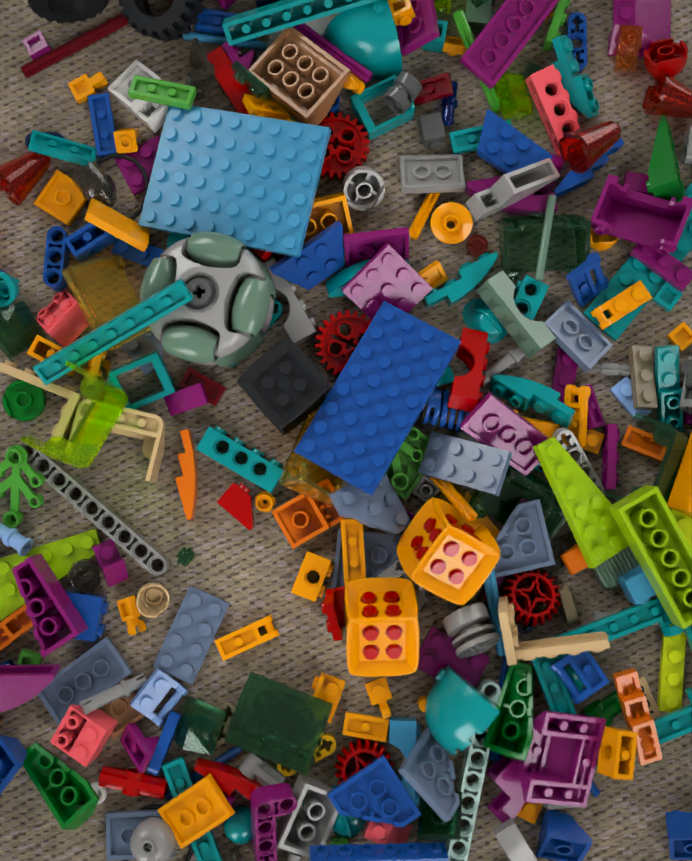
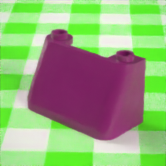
(640, 217)

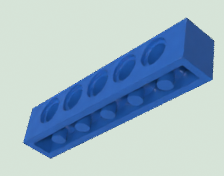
(380, 852)

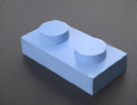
(623, 393)

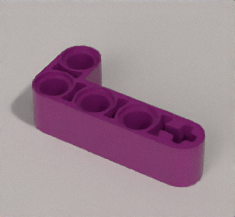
(266, 805)

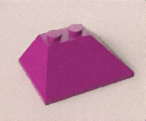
(651, 14)
(561, 759)

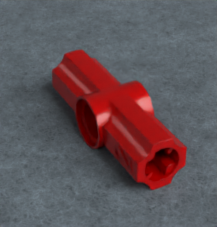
(133, 782)

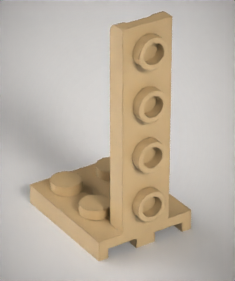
(68, 410)
(543, 647)

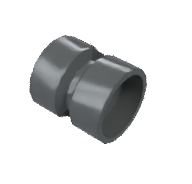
(404, 90)

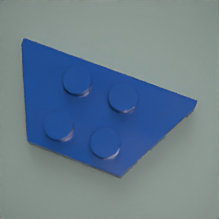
(506, 146)
(318, 259)

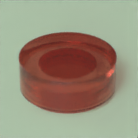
(476, 245)

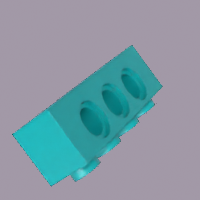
(209, 447)

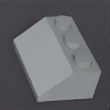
(310, 821)

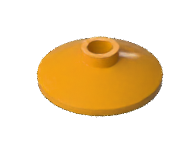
(453, 213)

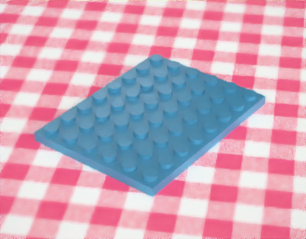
(235, 177)

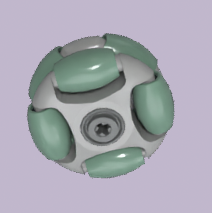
(229, 302)

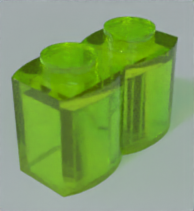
(513, 96)

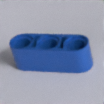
(51, 251)

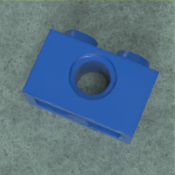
(88, 242)

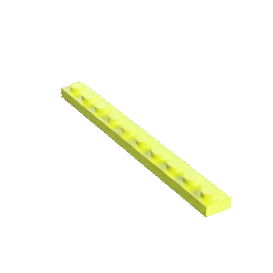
(673, 648)

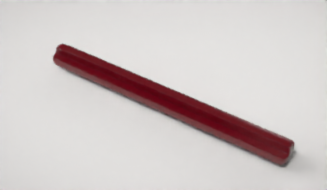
(74, 45)

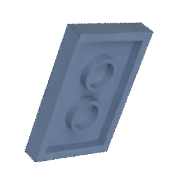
(577, 336)
(120, 829)

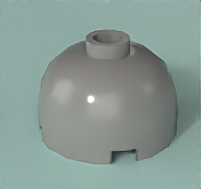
(363, 188)
(152, 840)

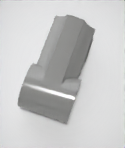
(260, 769)

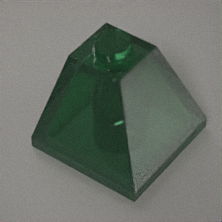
(17, 329)

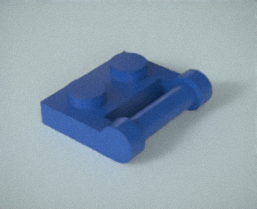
(582, 282)
(585, 669)

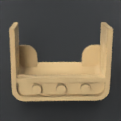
(140, 426)

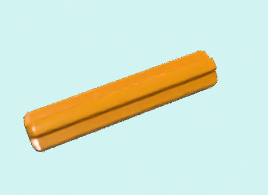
(423, 215)
(456, 499)

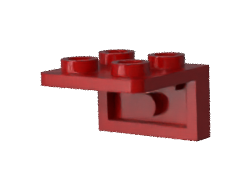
(335, 609)

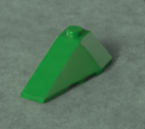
(664, 167)
(512, 729)
(62, 788)

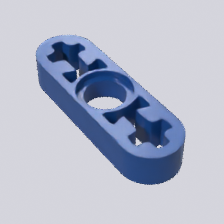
(581, 35)
(164, 743)

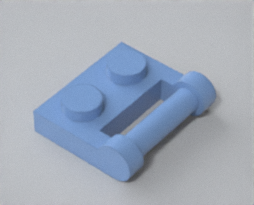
(153, 692)

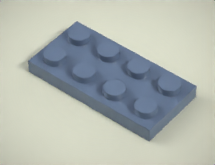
(465, 463)
(191, 634)
(85, 677)

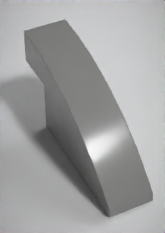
(512, 188)
(513, 842)

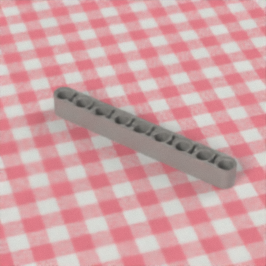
(104, 511)

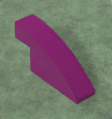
(527, 206)
(23, 682)
(507, 777)

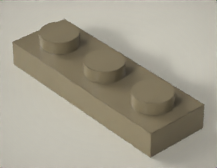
(642, 377)

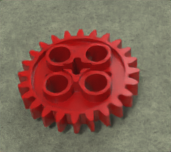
(339, 128)
(356, 327)

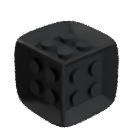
(285, 385)

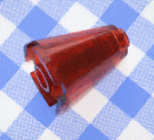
(668, 98)
(588, 144)
(22, 174)

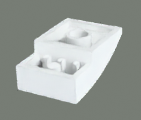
(149, 113)

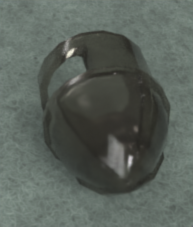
(95, 184)

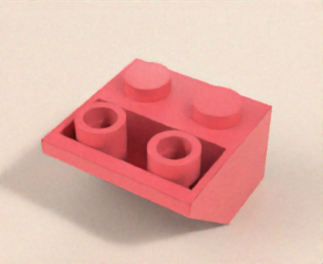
(63, 318)
(83, 734)

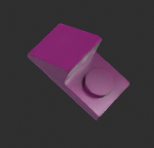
(234, 54)
(110, 562)
(137, 746)

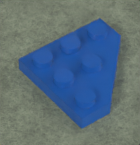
(375, 796)

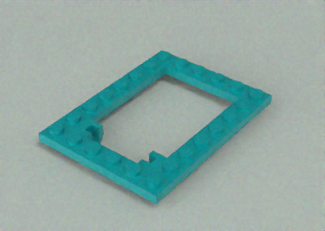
(618, 625)

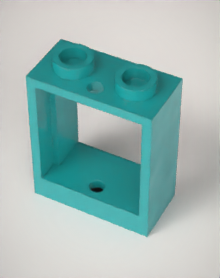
(357, 104)
(160, 369)

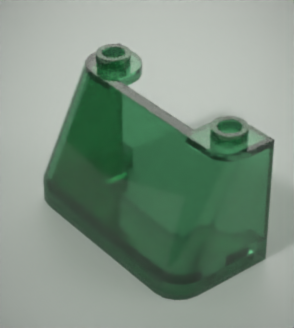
(522, 237)
(513, 489)

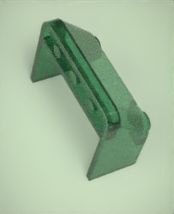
(676, 443)

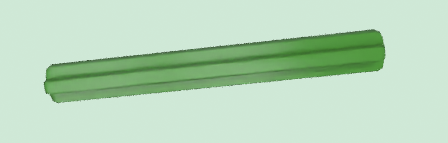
(468, 38)

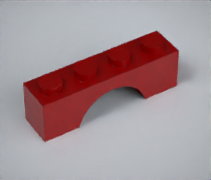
(465, 389)

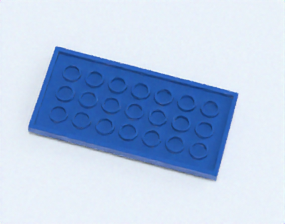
(377, 398)

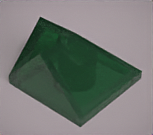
(199, 726)
(434, 828)

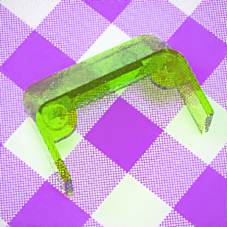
(94, 427)

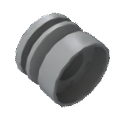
(471, 632)

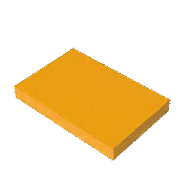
(117, 225)
(196, 811)

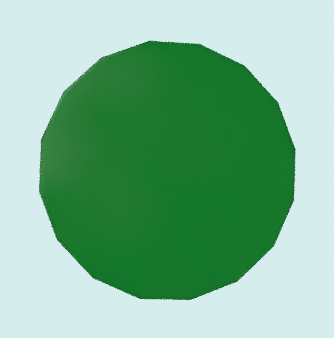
(30, 403)

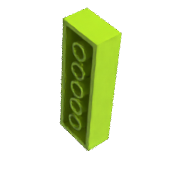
(658, 549)

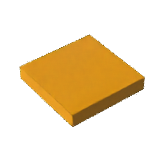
(61, 198)

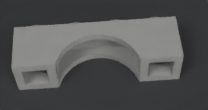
(298, 324)

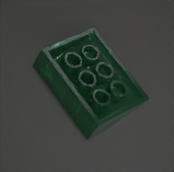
(279, 723)

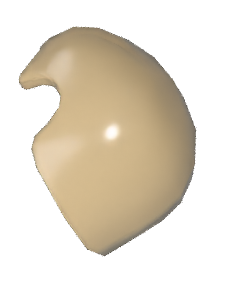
(152, 600)

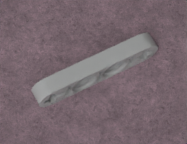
(581, 460)

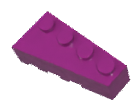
(47, 604)

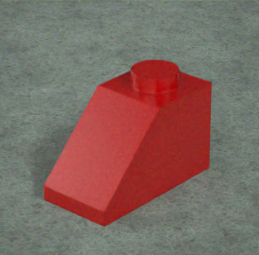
(239, 504)

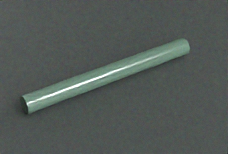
(545, 238)

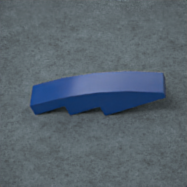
(575, 180)

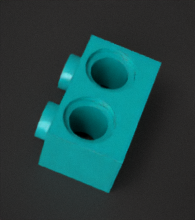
(530, 303)

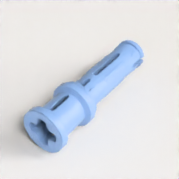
(13, 538)

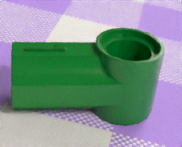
(605, 708)

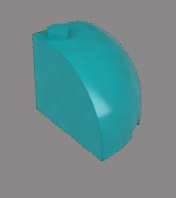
(368, 37)
(457, 711)

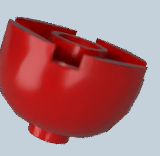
(666, 57)

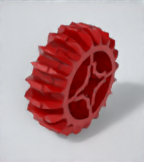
(540, 598)
(355, 752)

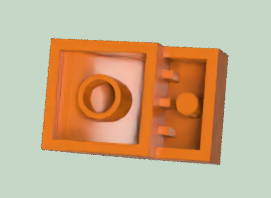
(305, 518)

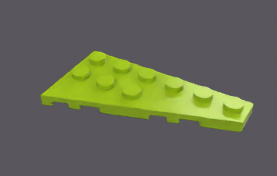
(581, 504)
(59, 556)

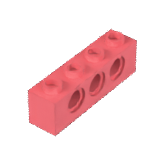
(545, 104)

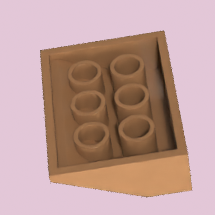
(301, 76)

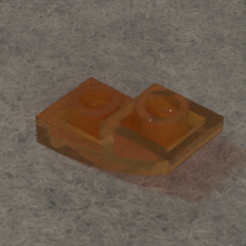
(627, 48)

